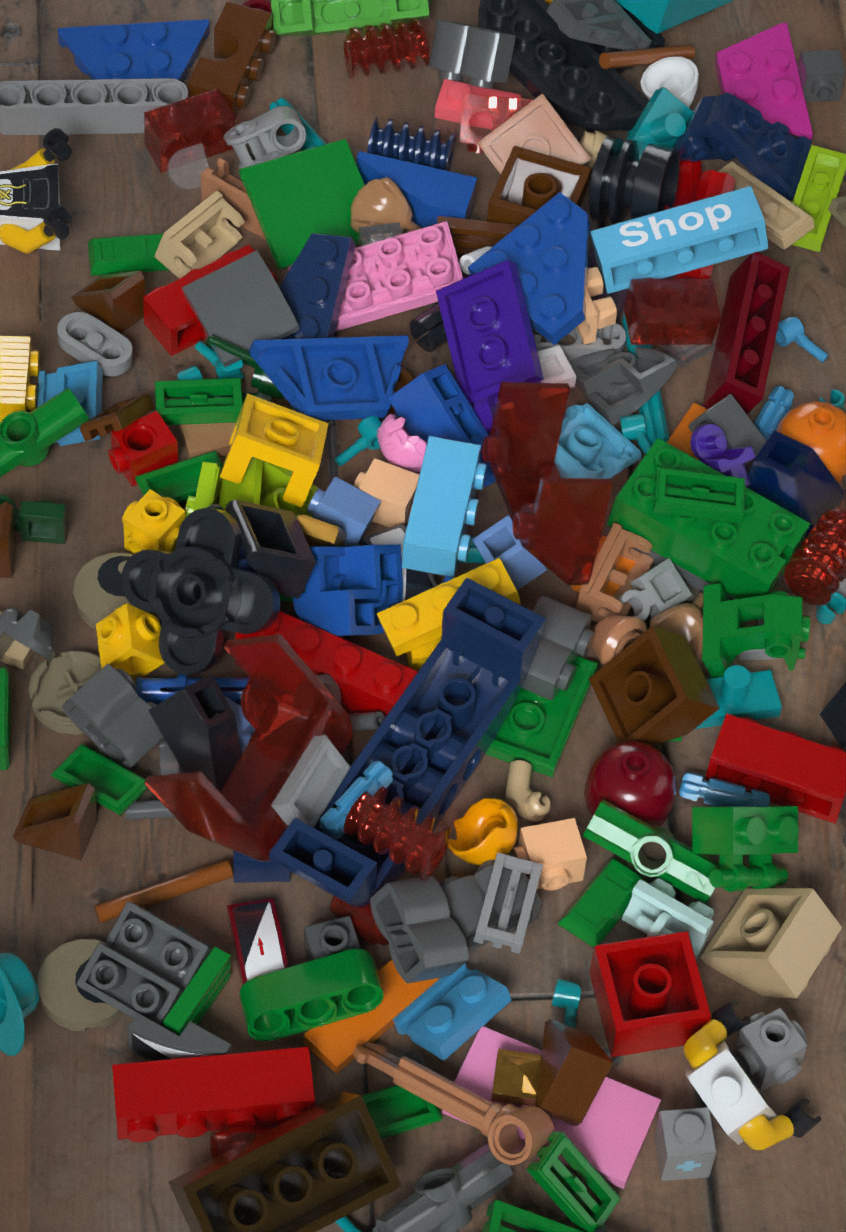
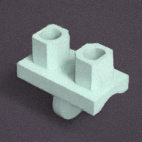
(658, 913)

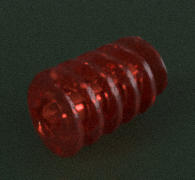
(385, 46)
(820, 560)
(398, 832)

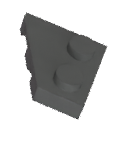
(598, 23)

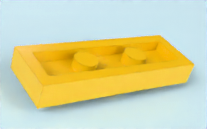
(421, 617)

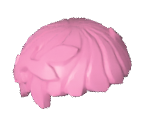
(399, 446)

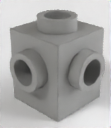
(771, 1048)

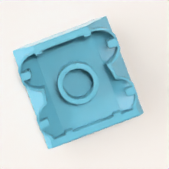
(592, 446)

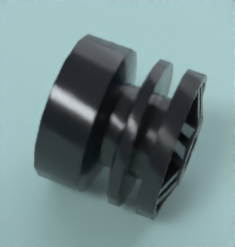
(626, 183)

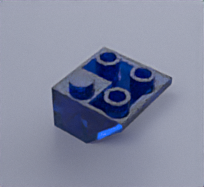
(794, 479)

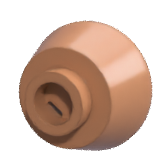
(615, 634)

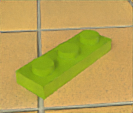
(816, 190)

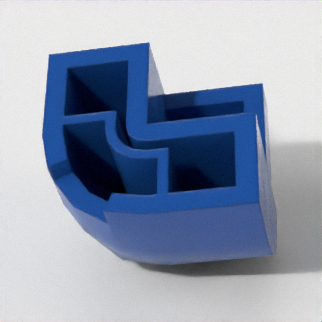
(351, 588)

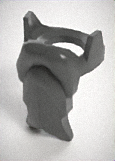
(27, 630)

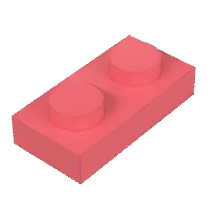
(450, 102)

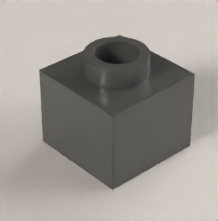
(821, 75)
(329, 938)

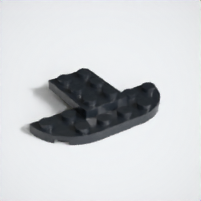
(566, 68)

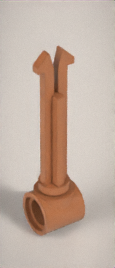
(493, 1120)

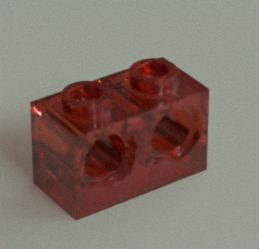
(498, 109)
(186, 124)
(671, 311)

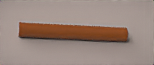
(644, 56)
(165, 890)

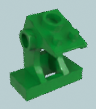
(779, 636)

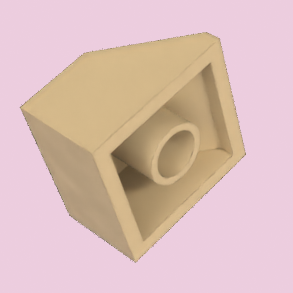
(773, 940)

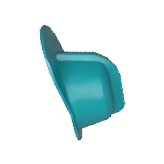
(17, 1000)

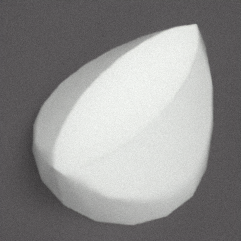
(675, 74)

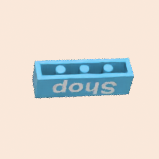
(680, 239)

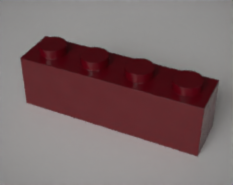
(747, 332)

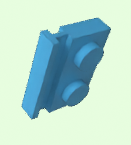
(86, 385)
(452, 1011)

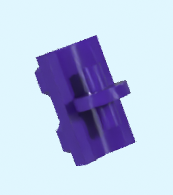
(710, 448)

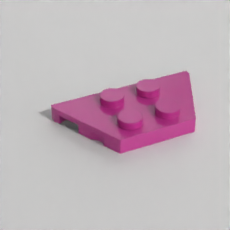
(767, 78)

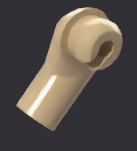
(521, 797)

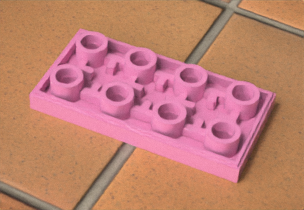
(398, 275)
(611, 1129)

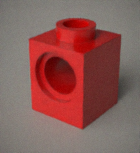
(143, 447)

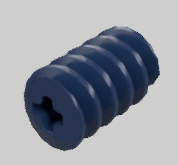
(411, 148)

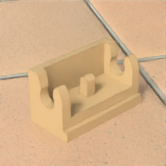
(200, 236)

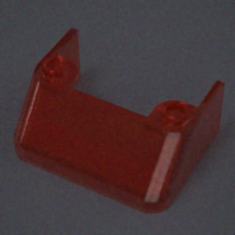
(550, 514)
(286, 710)

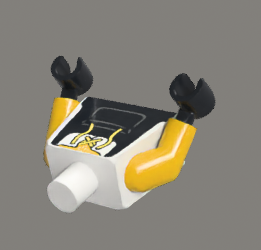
(31, 199)
(732, 1092)

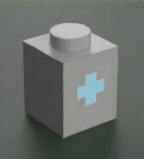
(684, 1144)

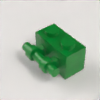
(745, 831)

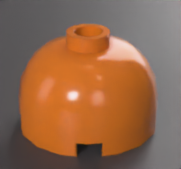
(821, 428)

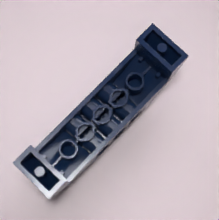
(428, 737)

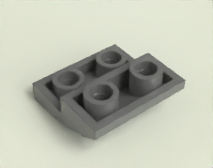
(241, 305)
(143, 964)

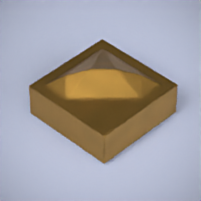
(321, 533)
(516, 1077)

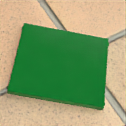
(303, 197)

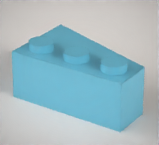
(443, 507)

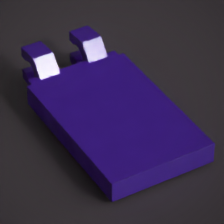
(489, 336)

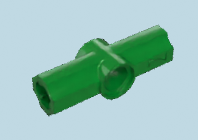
(27, 435)
(626, 834)

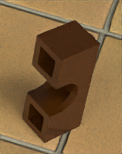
(242, 41)

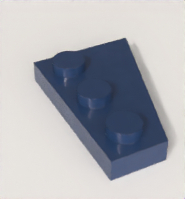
(759, 145)
(317, 284)

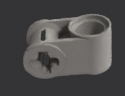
(262, 137)

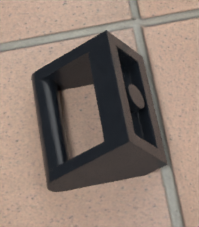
(274, 545)

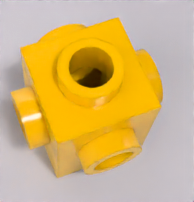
(152, 523)
(130, 641)

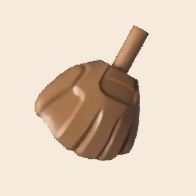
(381, 204)
(686, 621)

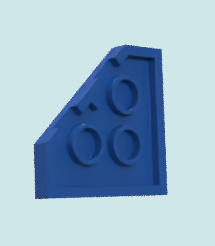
(550, 265)

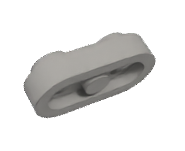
(98, 345)

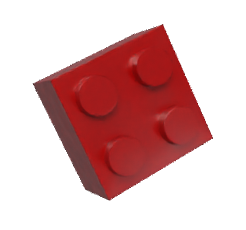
(648, 993)

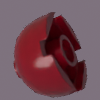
(634, 780)

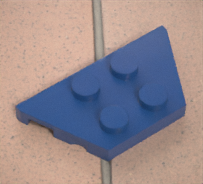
(136, 49)
(334, 375)

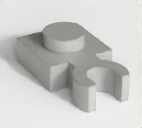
(656, 590)

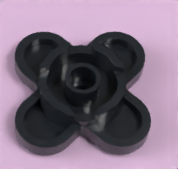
(171, 586)

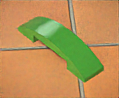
(337, 16)

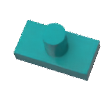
(660, 121)
(743, 695)

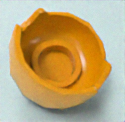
(485, 830)

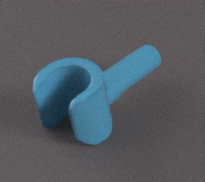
(793, 330)

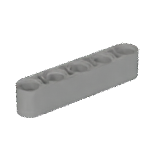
(83, 105)

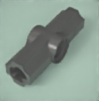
(448, 1195)

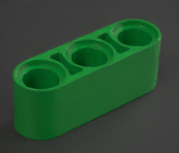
(311, 995)

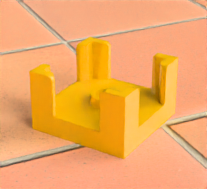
(278, 438)

